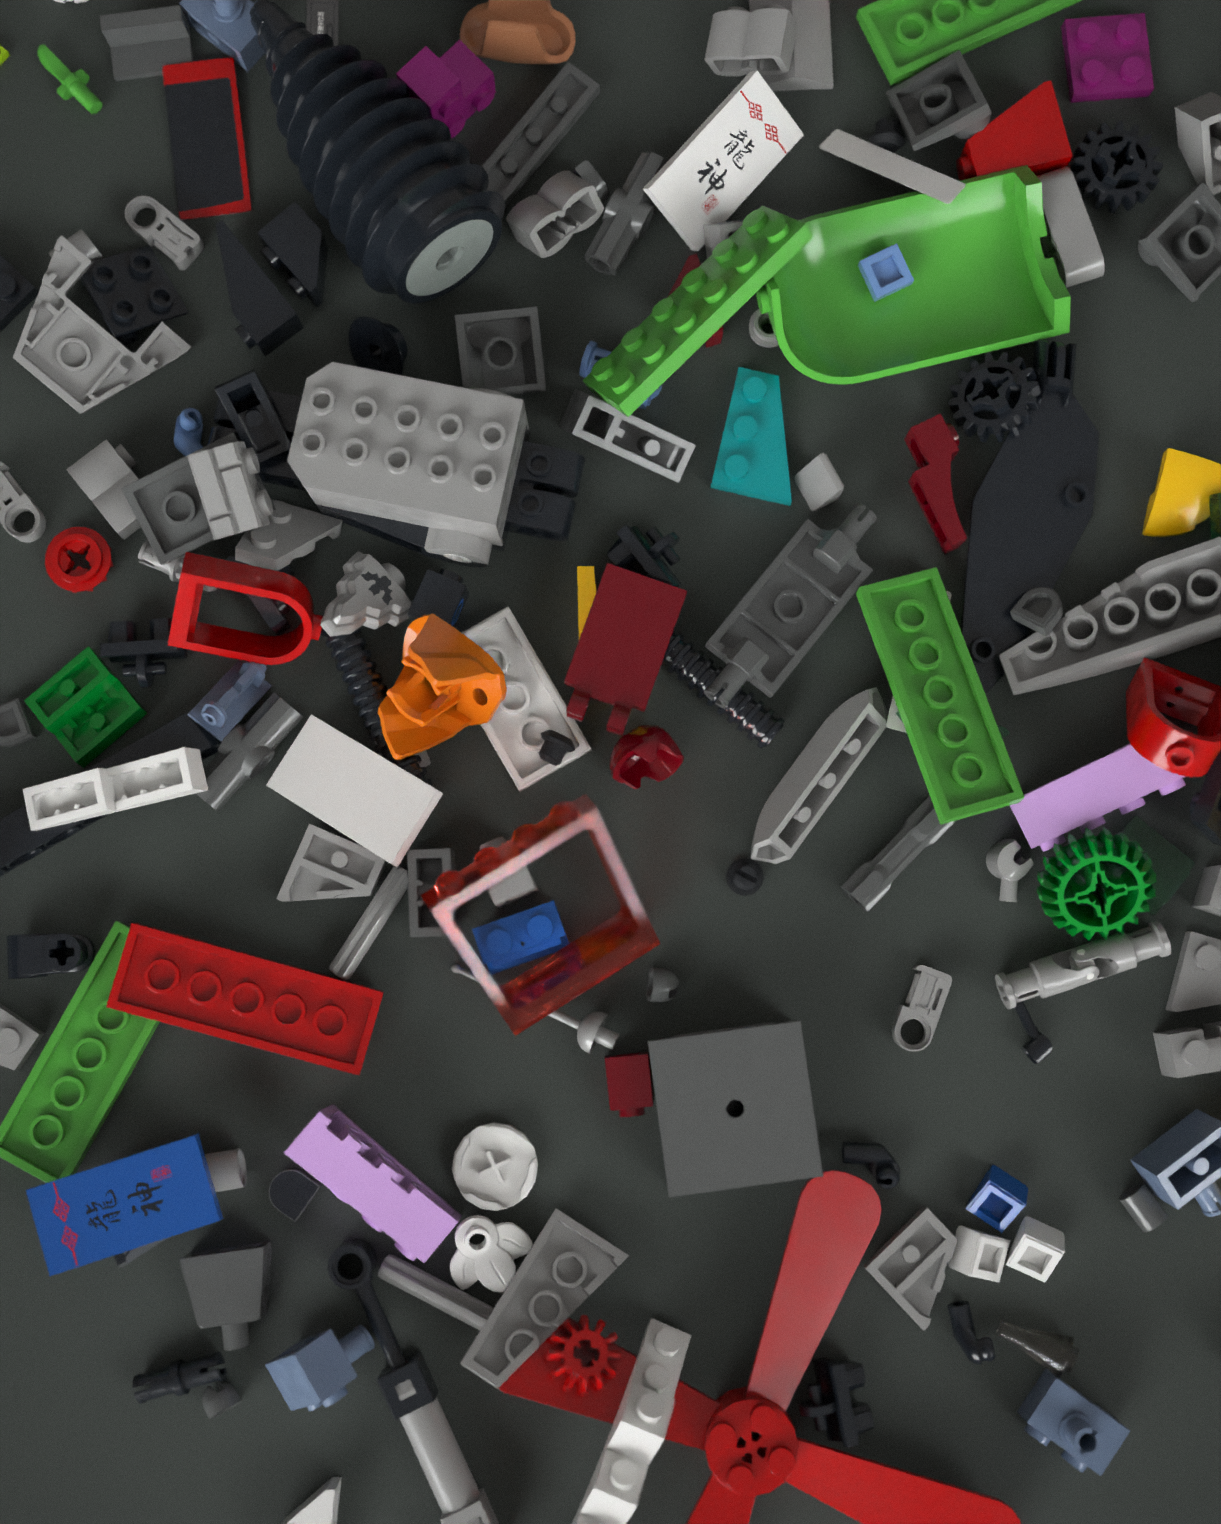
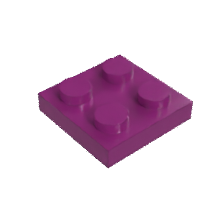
(1107, 57)

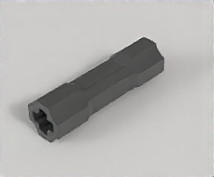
(876, 876)

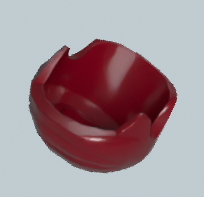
(645, 753)

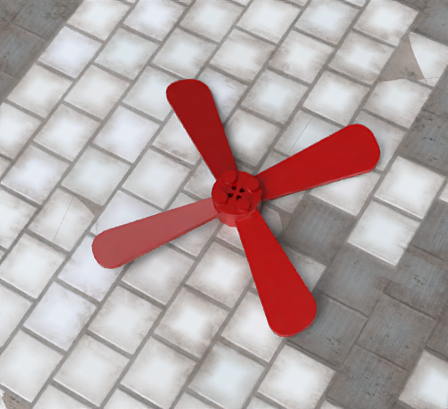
(822, 1251)

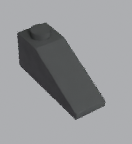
(626, 436)

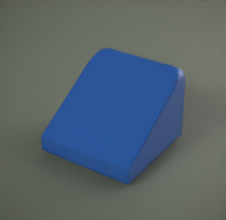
(998, 1198)

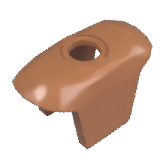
(518, 32)

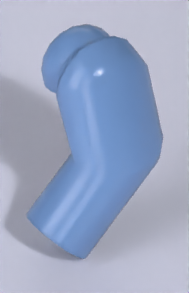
(188, 431)

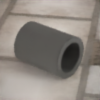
(1143, 1207)

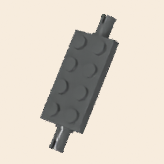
(789, 607)

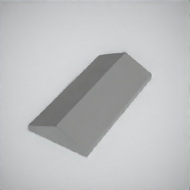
(812, 51)

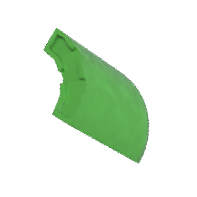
(972, 293)

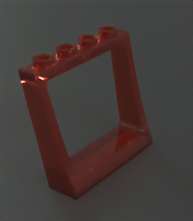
(578, 964)

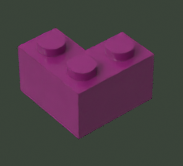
(450, 84)

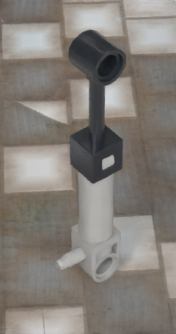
(413, 1399)

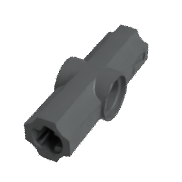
(625, 217)
(248, 750)

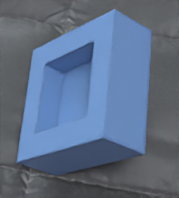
(885, 272)

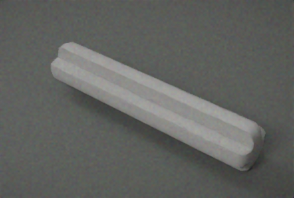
(370, 923)
(434, 1291)

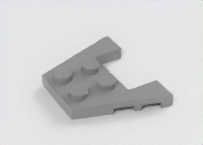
(74, 351)

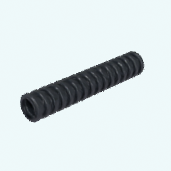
(368, 692)
(741, 708)

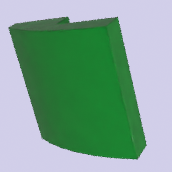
(85, 707)

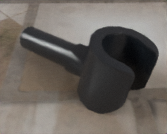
(1038, 1046)

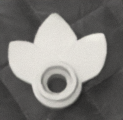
(490, 1260)

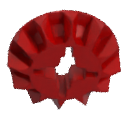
(78, 541)

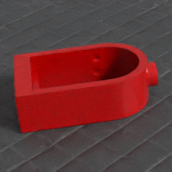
(234, 643)
(1159, 739)

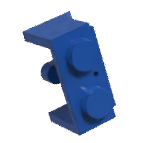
(521, 937)

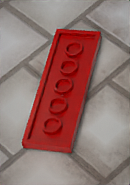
(245, 998)

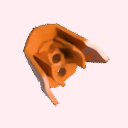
(440, 689)

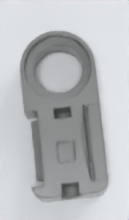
(166, 232)
(15, 501)
(923, 1004)

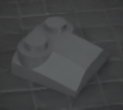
(940, 103)
(1186, 241)
(501, 350)

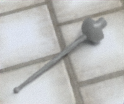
(589, 1030)

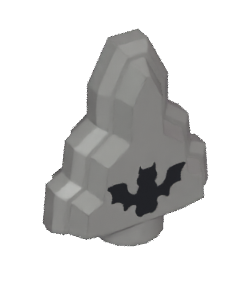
(366, 597)

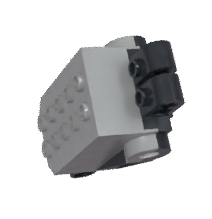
(420, 462)

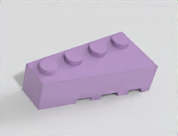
(1090, 793)
(373, 1183)

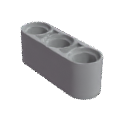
(1069, 229)

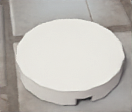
(495, 1166)

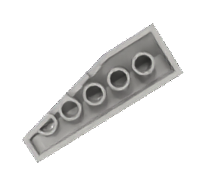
(1147, 615)

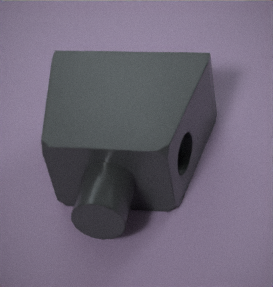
(229, 1288)

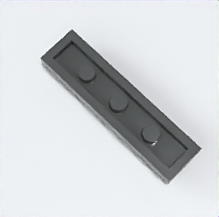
(539, 131)

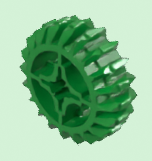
(1118, 890)

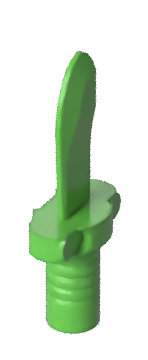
(71, 83)

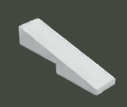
(115, 788)

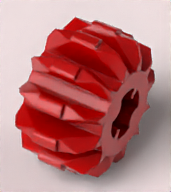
(573, 1366)

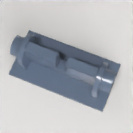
(231, 698)

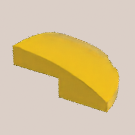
(1181, 494)

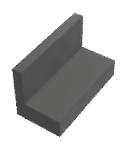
(147, 41)

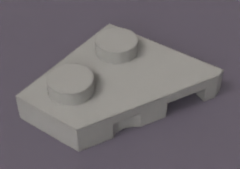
(288, 536)
(330, 869)
(914, 1264)

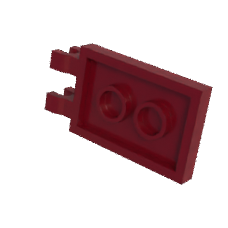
(623, 644)

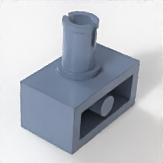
(227, 27)
(1185, 1163)
(319, 1368)
(1073, 1422)

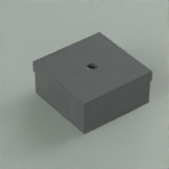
(734, 1108)

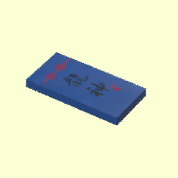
(124, 1204)

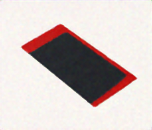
(206, 138)

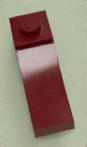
(933, 449)

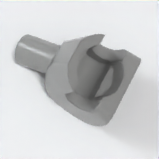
(1002, 865)

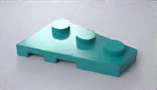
(753, 442)

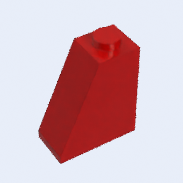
(1022, 135)

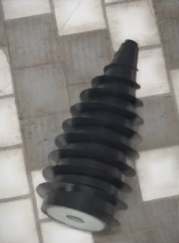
(378, 163)

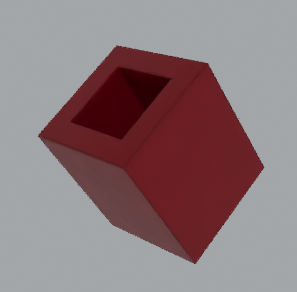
(629, 1083)

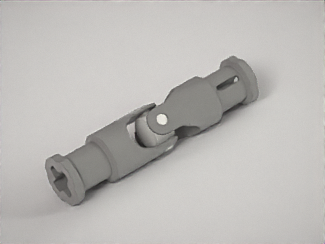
(1112, 956)

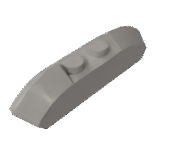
(818, 776)

